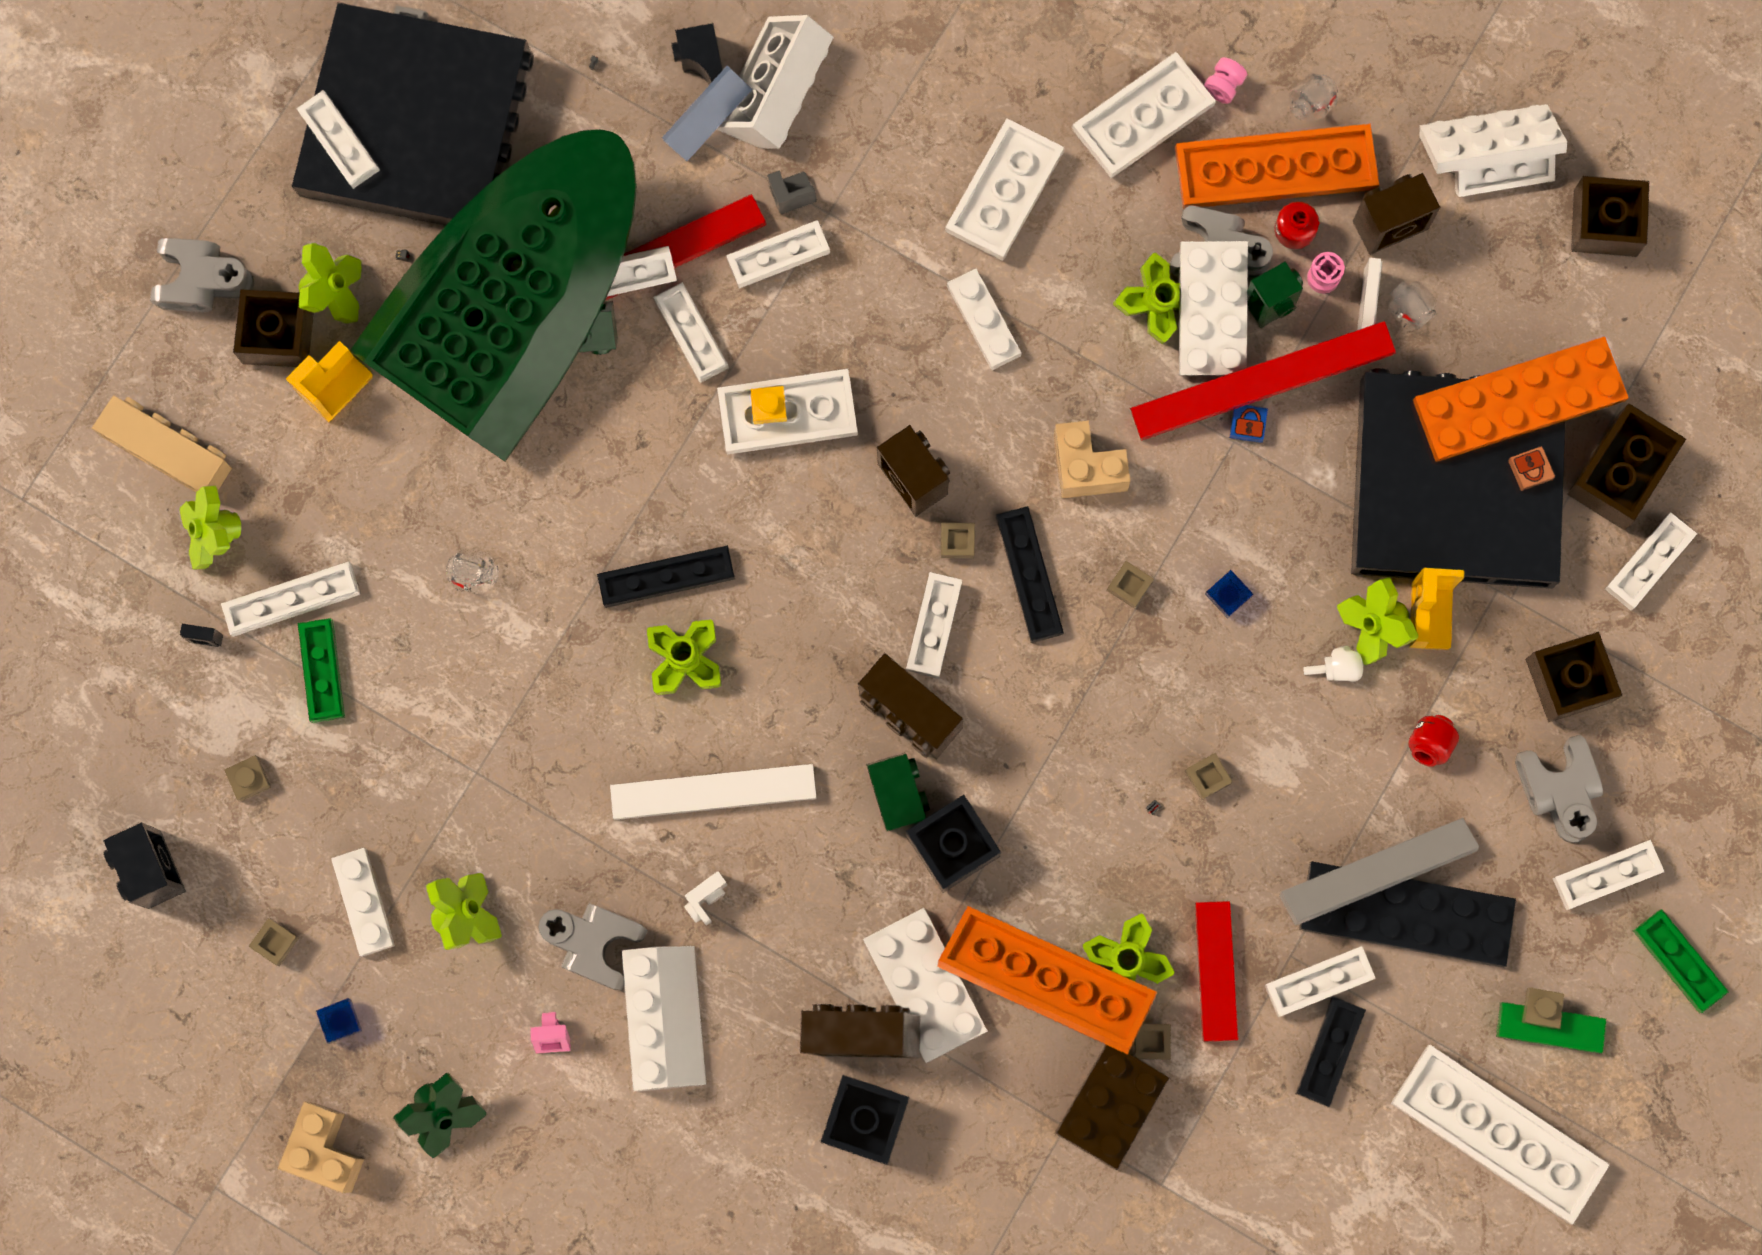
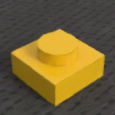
(768, 405)

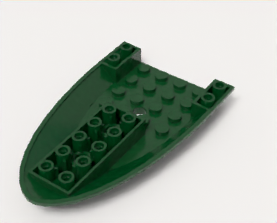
(536, 319)

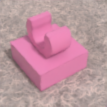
(550, 1036)

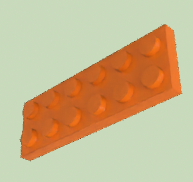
(1277, 166)
(1520, 399)
(1047, 979)

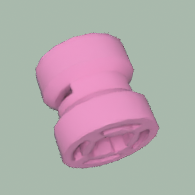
(1225, 80)
(1324, 280)

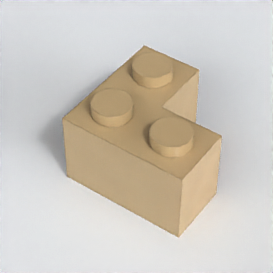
(1082, 470)
(311, 1150)

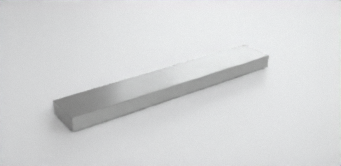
(1378, 871)

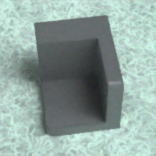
(791, 191)

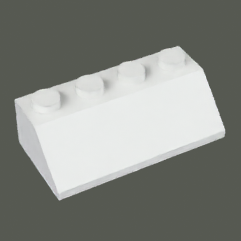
(780, 74)
(663, 1018)

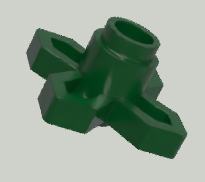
(437, 1111)

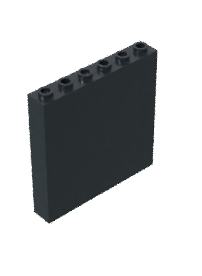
(424, 104)
(1452, 510)

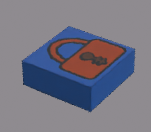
(1249, 423)

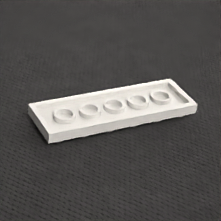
(1500, 1134)

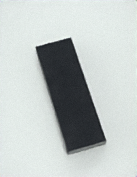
(1330, 1051)

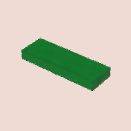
(321, 670)
(1680, 961)
(1575, 1030)

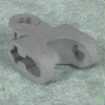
(1224, 227)
(201, 276)
(1563, 793)
(588, 939)

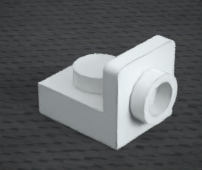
(707, 891)

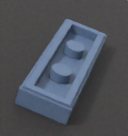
(707, 113)

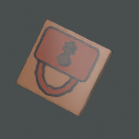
(1531, 468)

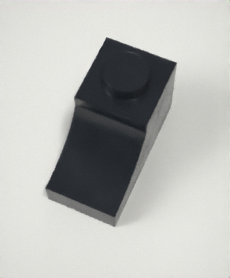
(698, 51)

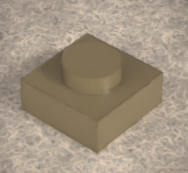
(957, 540)
(1130, 584)
(1208, 776)
(247, 778)
(273, 942)
(1543, 1008)
(1153, 1042)

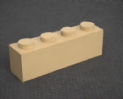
(160, 446)

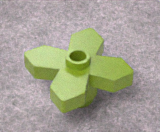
(328, 283)
(1138, 300)
(208, 527)
(1380, 620)
(698, 668)
(460, 913)
(1133, 940)

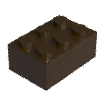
(1626, 466)
(909, 707)
(860, 1031)
(1111, 1106)

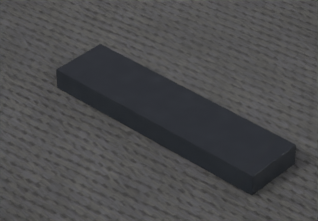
(1029, 574)
(666, 576)

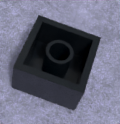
(953, 843)
(143, 866)
(865, 1119)

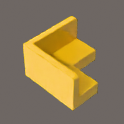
(330, 382)
(1433, 607)

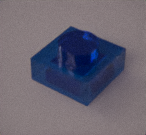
(1229, 594)
(338, 1020)

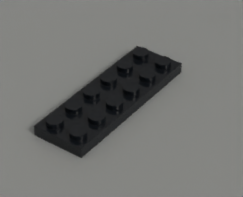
(1424, 920)

